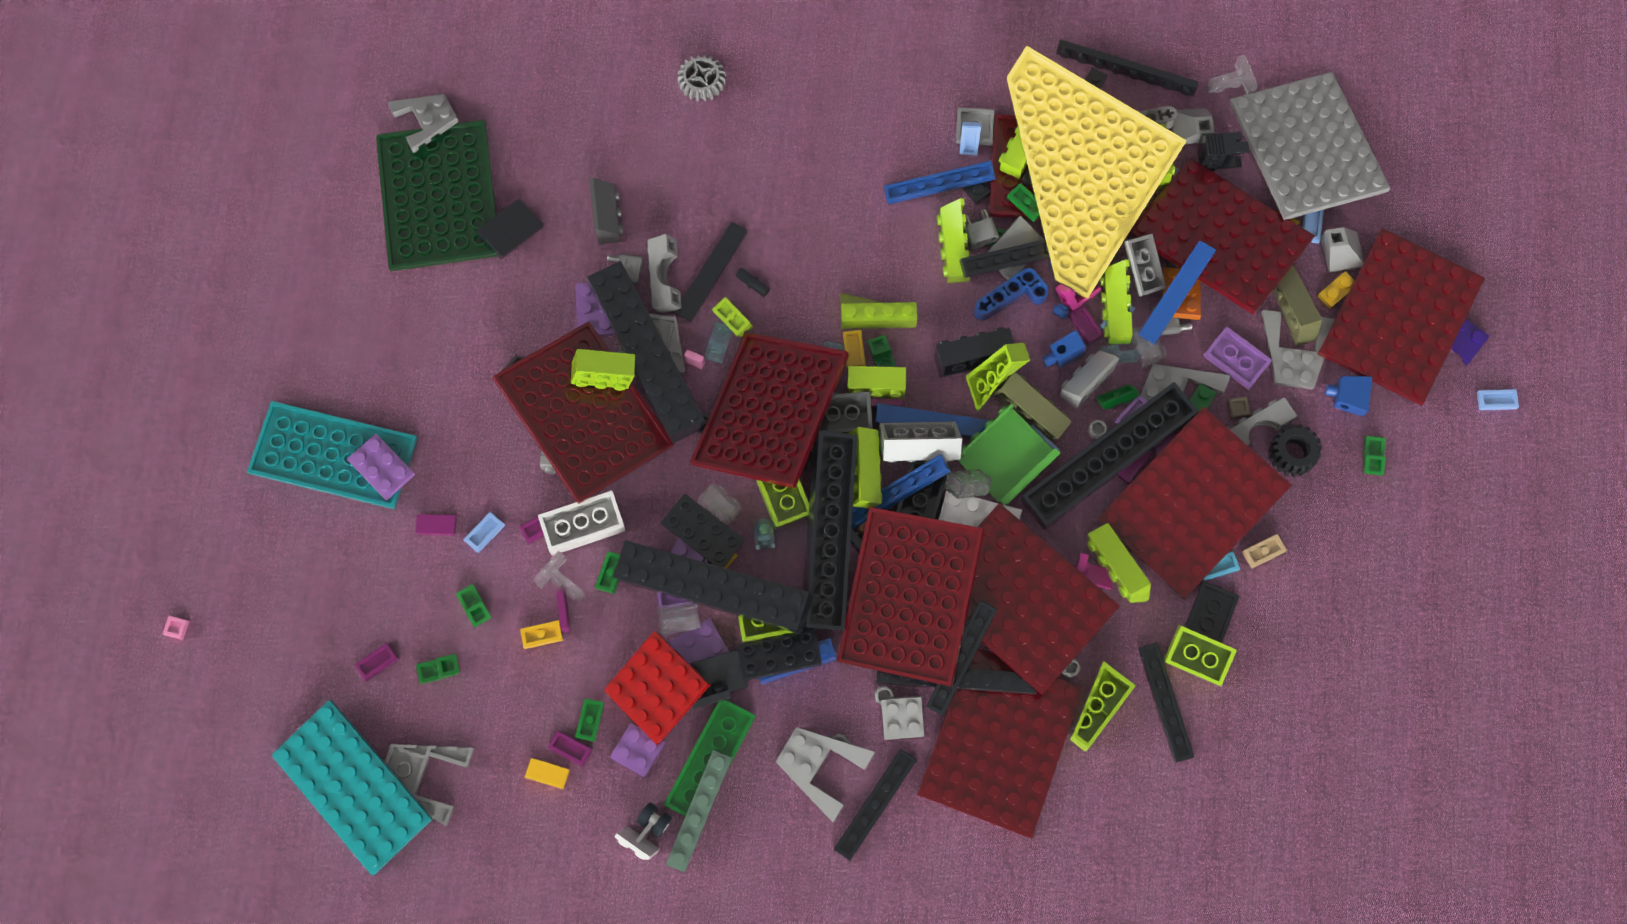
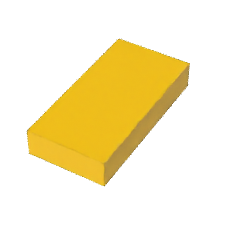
(854, 346)
(547, 773)

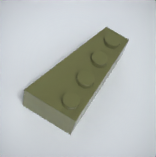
(1297, 308)
(1032, 406)

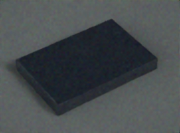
(509, 228)
(1212, 611)

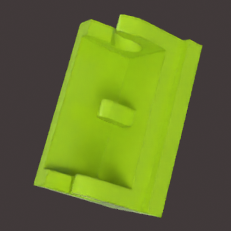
(732, 317)

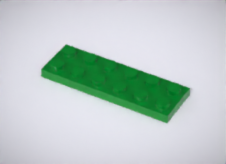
(723, 734)

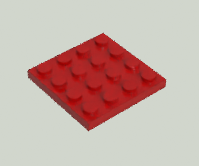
(657, 687)

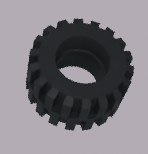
(1305, 440)

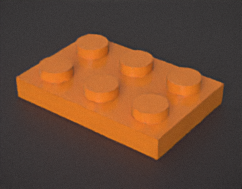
(1192, 304)

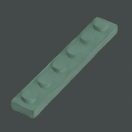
(698, 811)

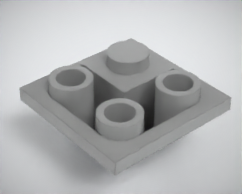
(1193, 124)
(1342, 249)

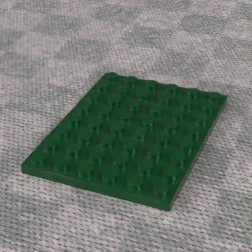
(436, 196)

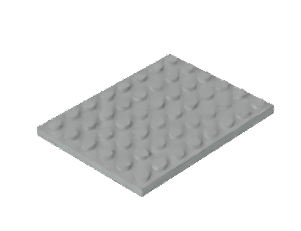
(1309, 145)

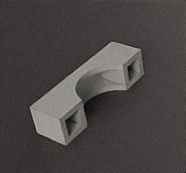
(661, 253)
(1276, 415)

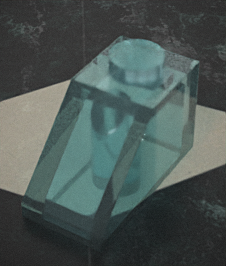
(764, 534)

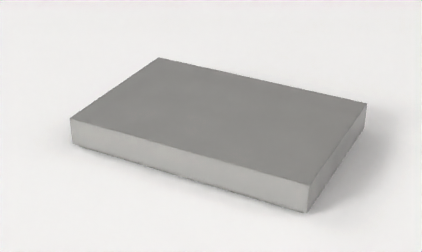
(1017, 234)

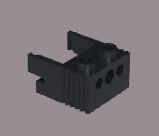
(1216, 148)

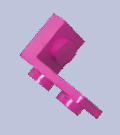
(1071, 299)
(1094, 573)

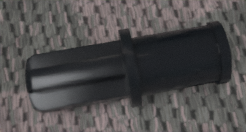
(752, 282)

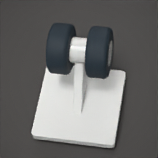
(638, 843)

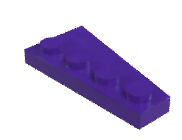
(1469, 341)

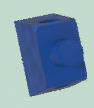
(1072, 349)
(1351, 394)

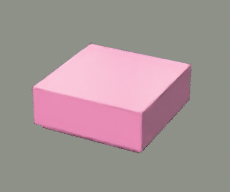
(694, 359)
(175, 627)

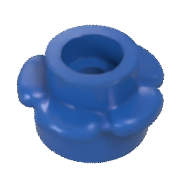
(1061, 311)

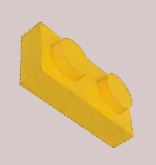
(1336, 290)
(541, 634)

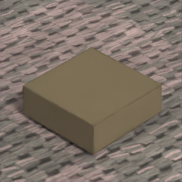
(1238, 407)

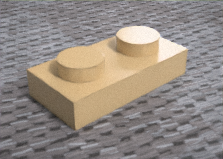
(1264, 551)

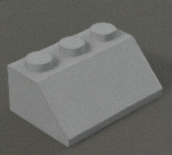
(1145, 264)
(1088, 378)

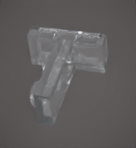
(1234, 79)
(551, 570)

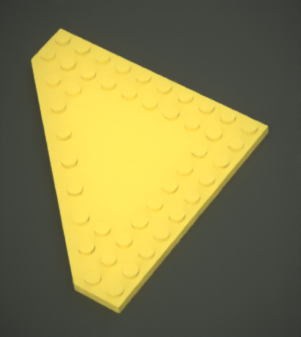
(1087, 164)

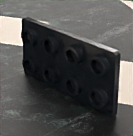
(702, 531)
(779, 654)
(723, 674)

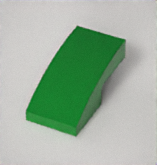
(881, 352)
(1374, 455)
(473, 605)
(437, 669)

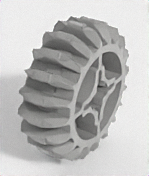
(695, 85)

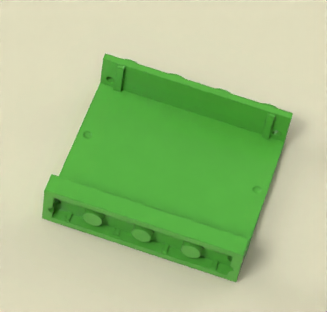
(1008, 454)

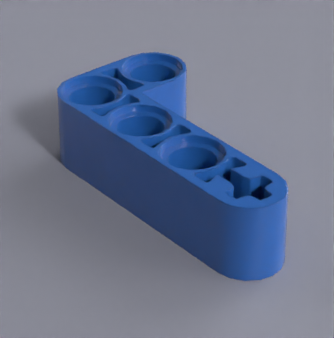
(1007, 296)

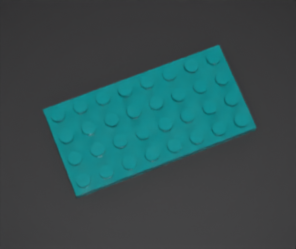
(314, 449)
(352, 787)

